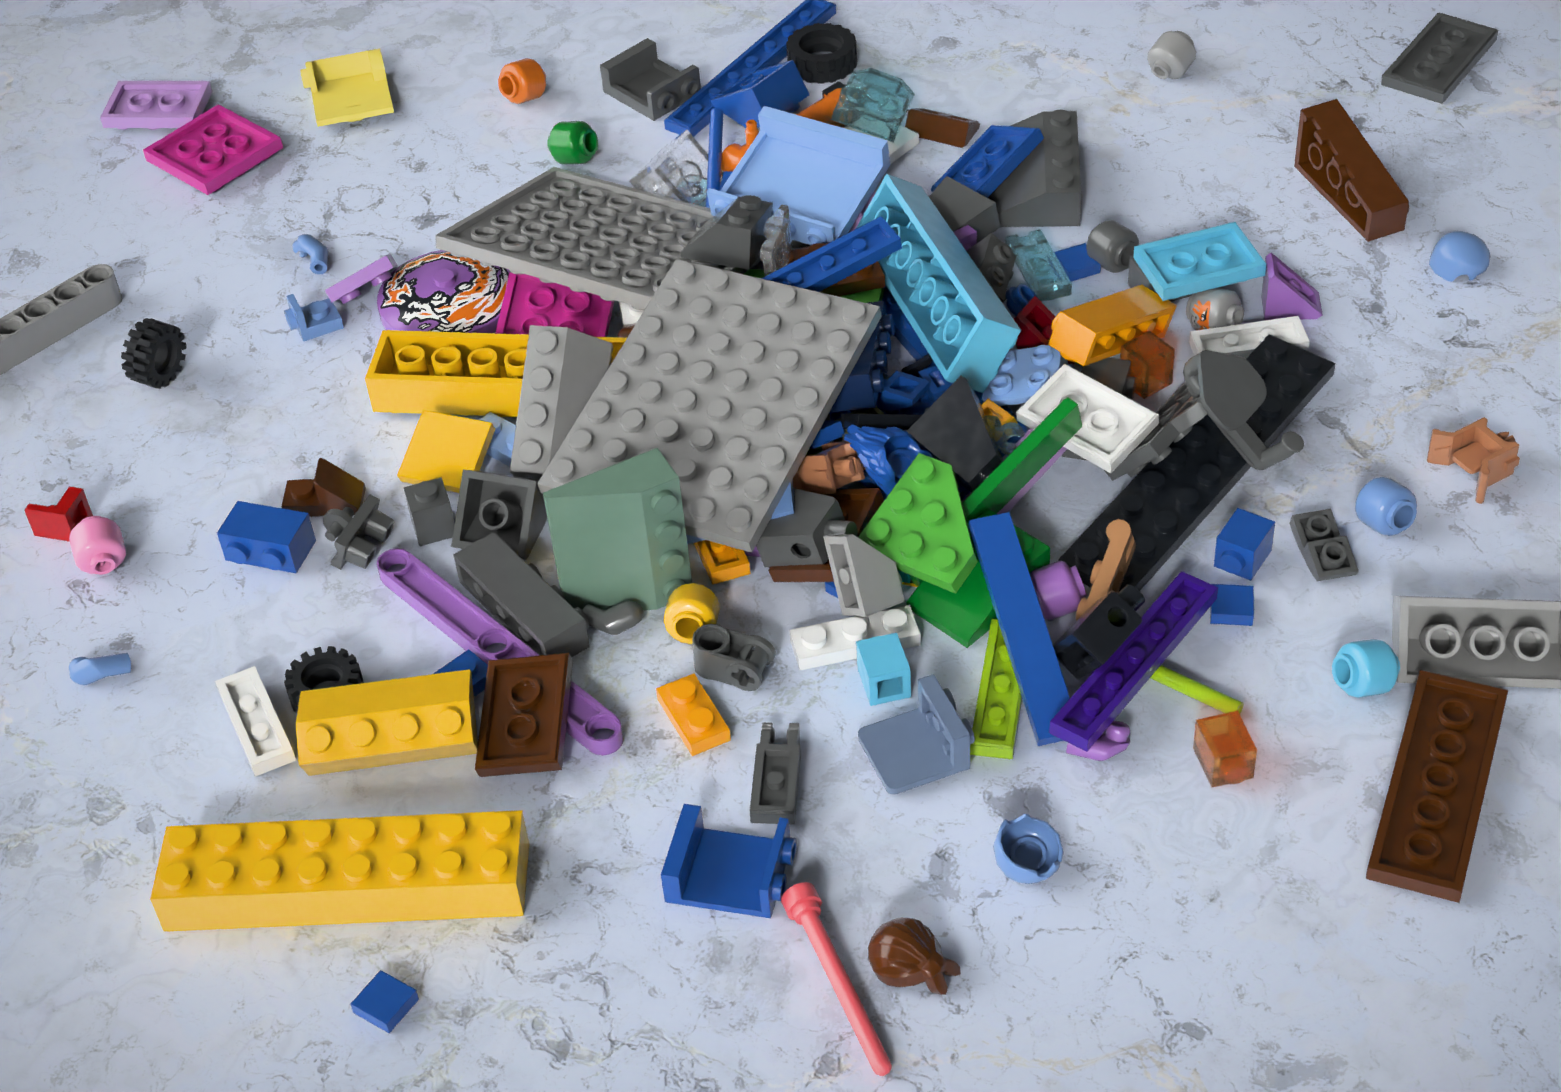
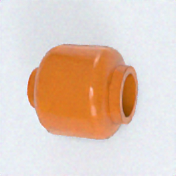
(522, 81)

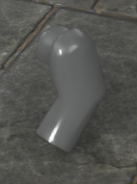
(615, 619)

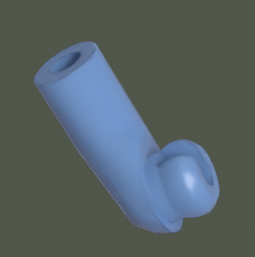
(319, 253)
(89, 670)

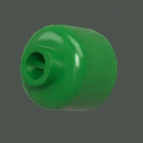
(572, 142)

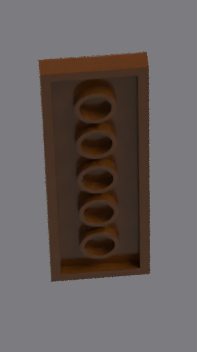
(1437, 786)

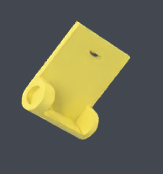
(348, 87)

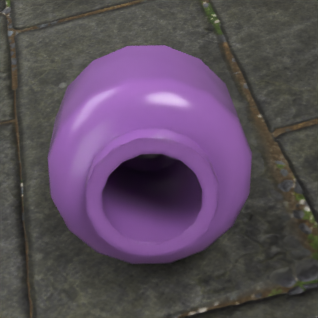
(1057, 589)

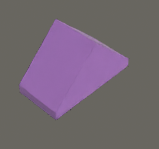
(1287, 293)

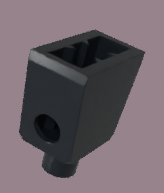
(1099, 631)

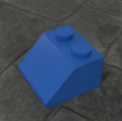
(773, 87)

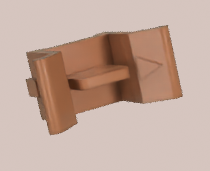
(1476, 450)
(829, 469)

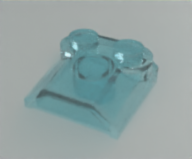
(874, 103)

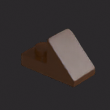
(328, 490)

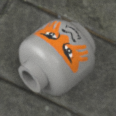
(1214, 309)

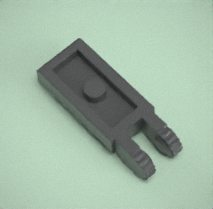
(776, 776)

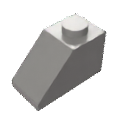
(862, 576)

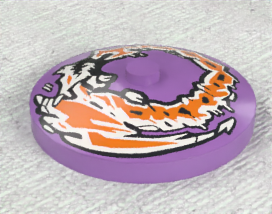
(443, 295)

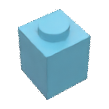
(883, 669)

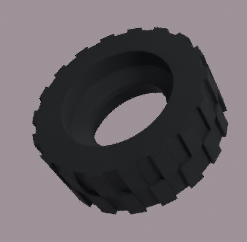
(818, 39)

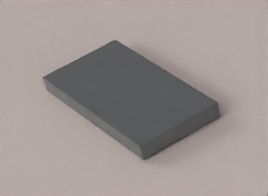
(1439, 57)

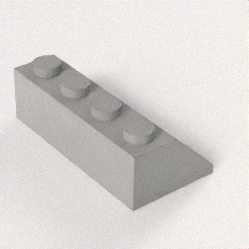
(556, 385)
(1479, 640)

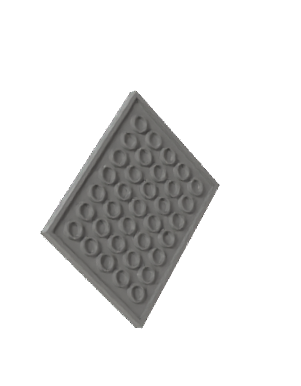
(582, 235)
(727, 387)

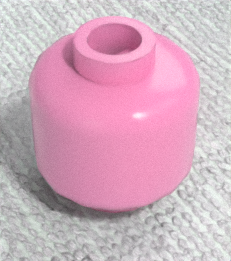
(97, 545)

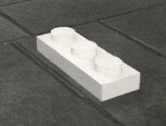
(1245, 338)
(837, 639)
(255, 721)

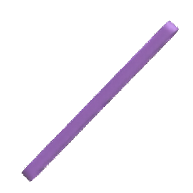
(477, 630)

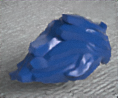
(884, 452)

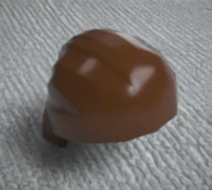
(909, 954)

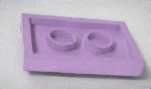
(155, 104)

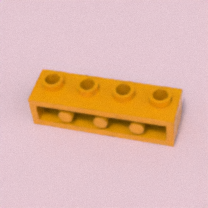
(1103, 325)

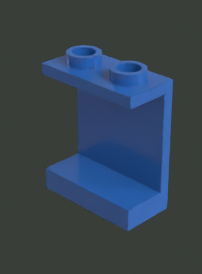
(726, 868)

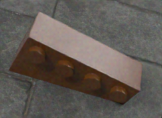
(1348, 172)

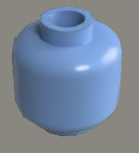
(1386, 506)

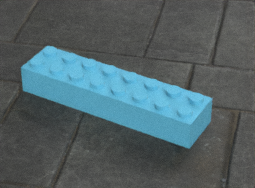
(941, 287)

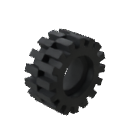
(153, 353)
(319, 669)

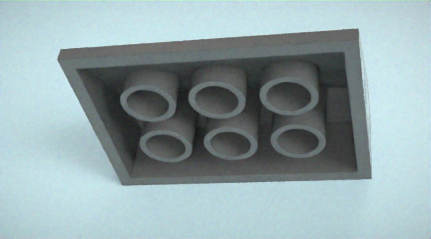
(1048, 181)

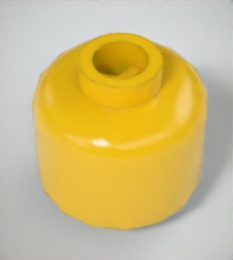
(689, 609)

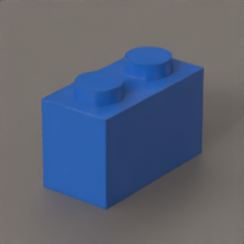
(266, 536)

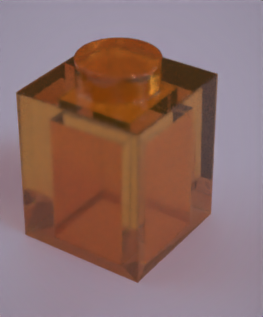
(1150, 363)
(1224, 749)

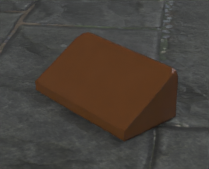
(941, 126)

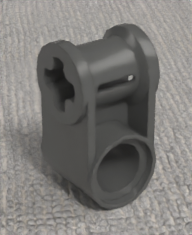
(729, 656)

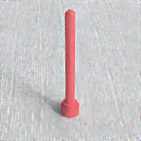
(803, 906)

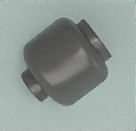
(1112, 245)

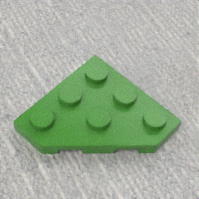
(925, 526)

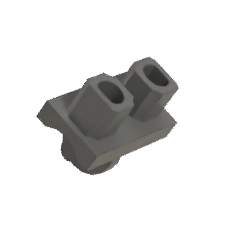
(351, 532)

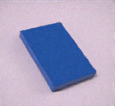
(993, 157)

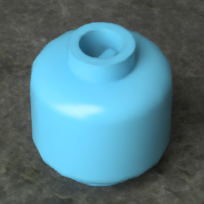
(1366, 668)

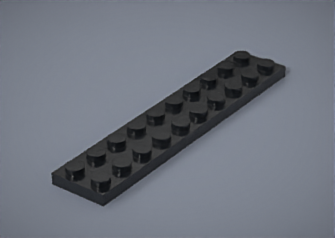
(1183, 488)

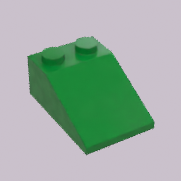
(969, 611)

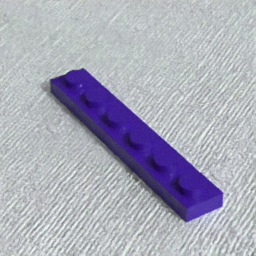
(1134, 662)

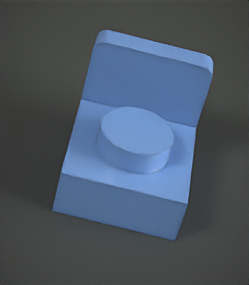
(314, 319)

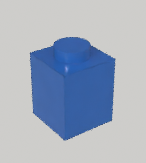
(1244, 544)

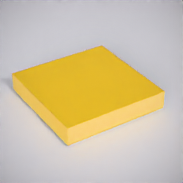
(445, 447)

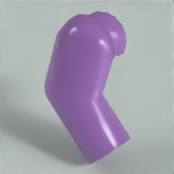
(1107, 745)

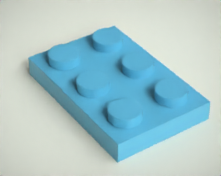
(1199, 261)

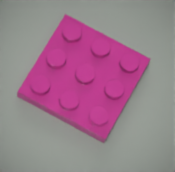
(213, 149)
(538, 303)

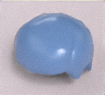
(1459, 255)
(1027, 849)

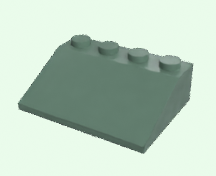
(620, 534)

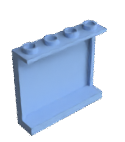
(810, 167)

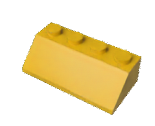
(386, 723)

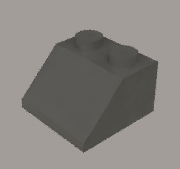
(732, 235)
(499, 505)

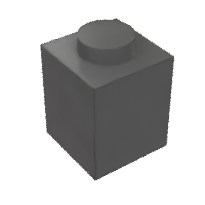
(430, 511)

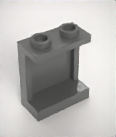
(646, 82)

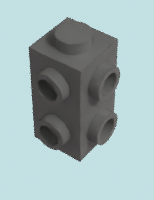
(995, 263)

